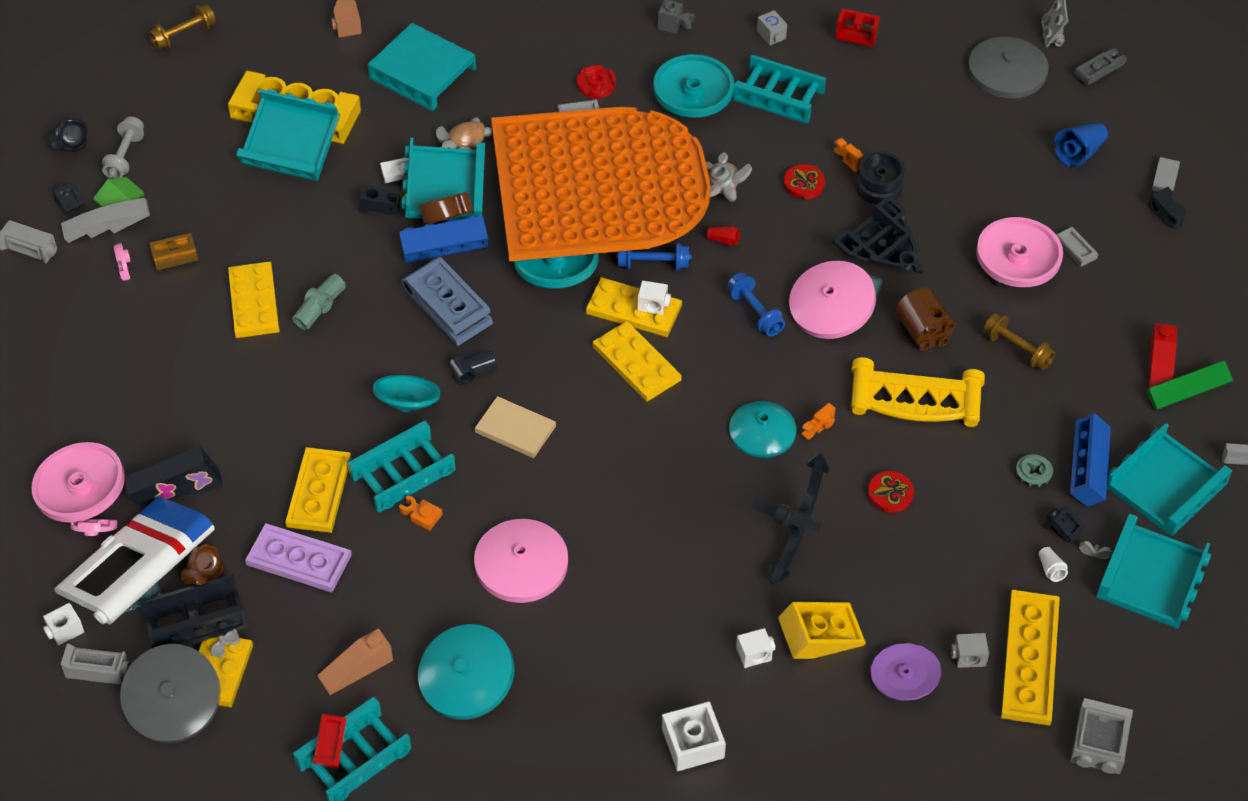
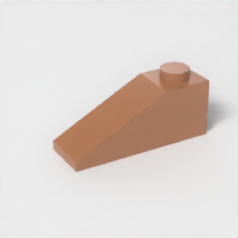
(346, 18)
(356, 662)

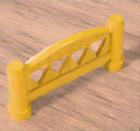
(965, 393)

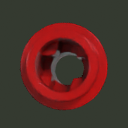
(725, 234)

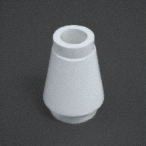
(1053, 565)

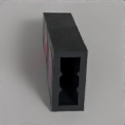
(174, 477)

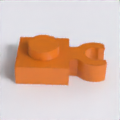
(850, 154)
(822, 419)
(422, 514)

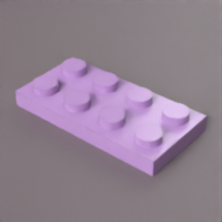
(298, 557)

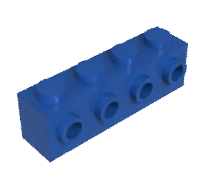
(443, 238)
(1090, 460)

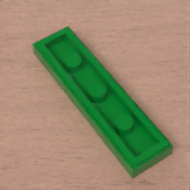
(1189, 385)

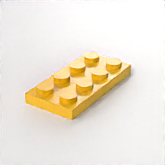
(253, 299)
(620, 304)
(637, 361)
(318, 490)

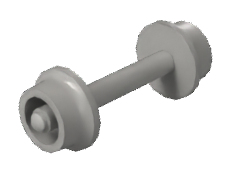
(115, 165)

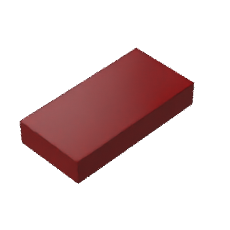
(330, 741)

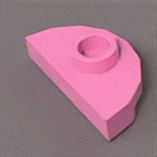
(122, 258)
(93, 526)

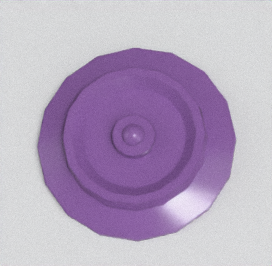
(906, 671)

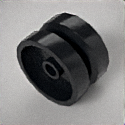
(880, 176)

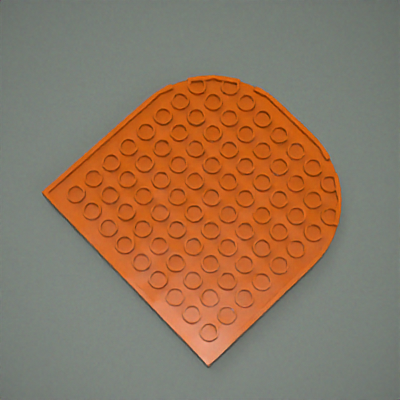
(597, 181)

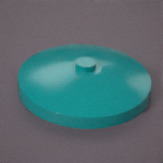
(693, 85)
(557, 271)
(466, 671)

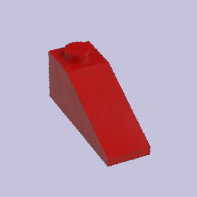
(1162, 354)

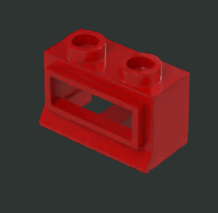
(855, 32)

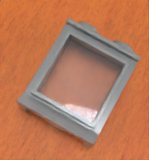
(1101, 736)

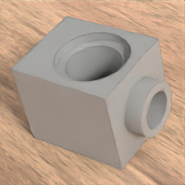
(970, 650)

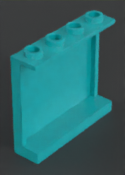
(420, 65)
(290, 135)
(442, 173)
(1166, 481)
(1153, 574)

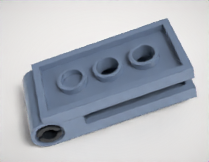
(448, 300)

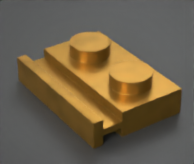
(173, 251)

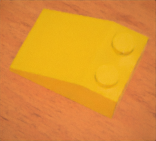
(820, 628)

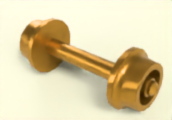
(204, 17)
(1041, 356)

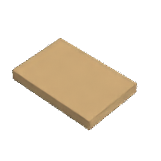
(515, 427)

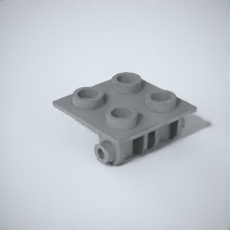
(1054, 22)

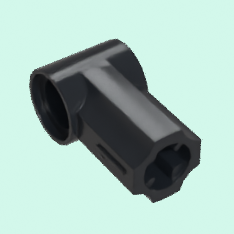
(466, 368)

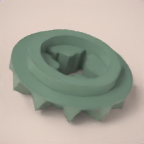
(1034, 462)

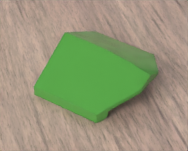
(117, 191)

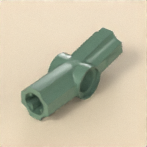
(318, 301)

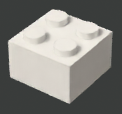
(693, 736)

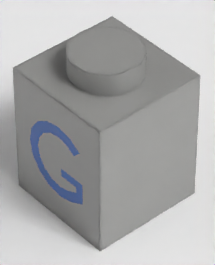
(772, 27)

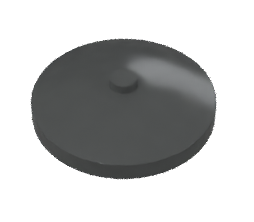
(1008, 67)
(170, 693)

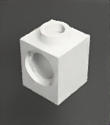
(653, 297)
(60, 616)
(755, 647)

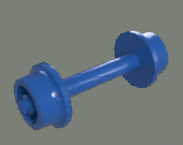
(681, 257)
(770, 322)

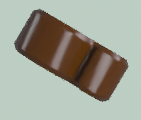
(446, 208)

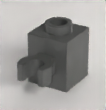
(671, 17)

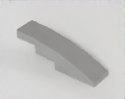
(111, 217)

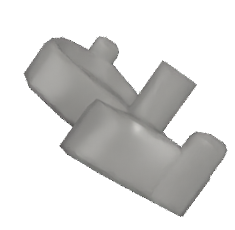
(1103, 553)
(230, 638)

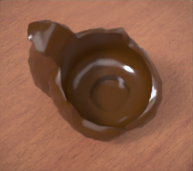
(202, 565)

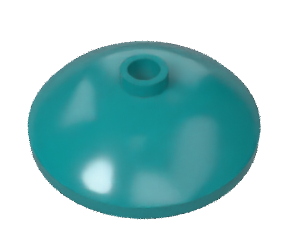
(406, 392)
(761, 437)

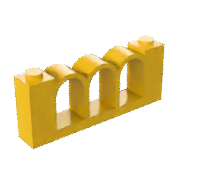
(246, 100)

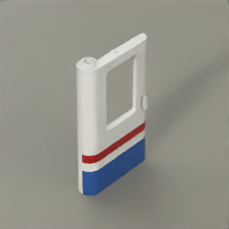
(159, 532)

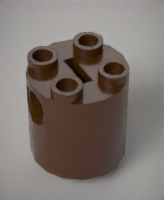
(925, 318)

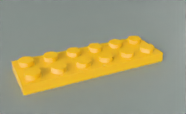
(1030, 658)

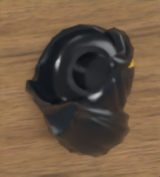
(68, 135)

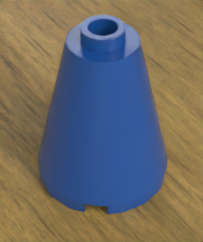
(1079, 143)

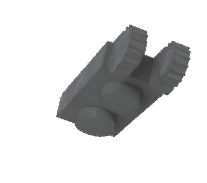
(1100, 66)

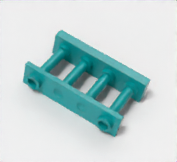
(775, 102)
(400, 447)
(358, 719)

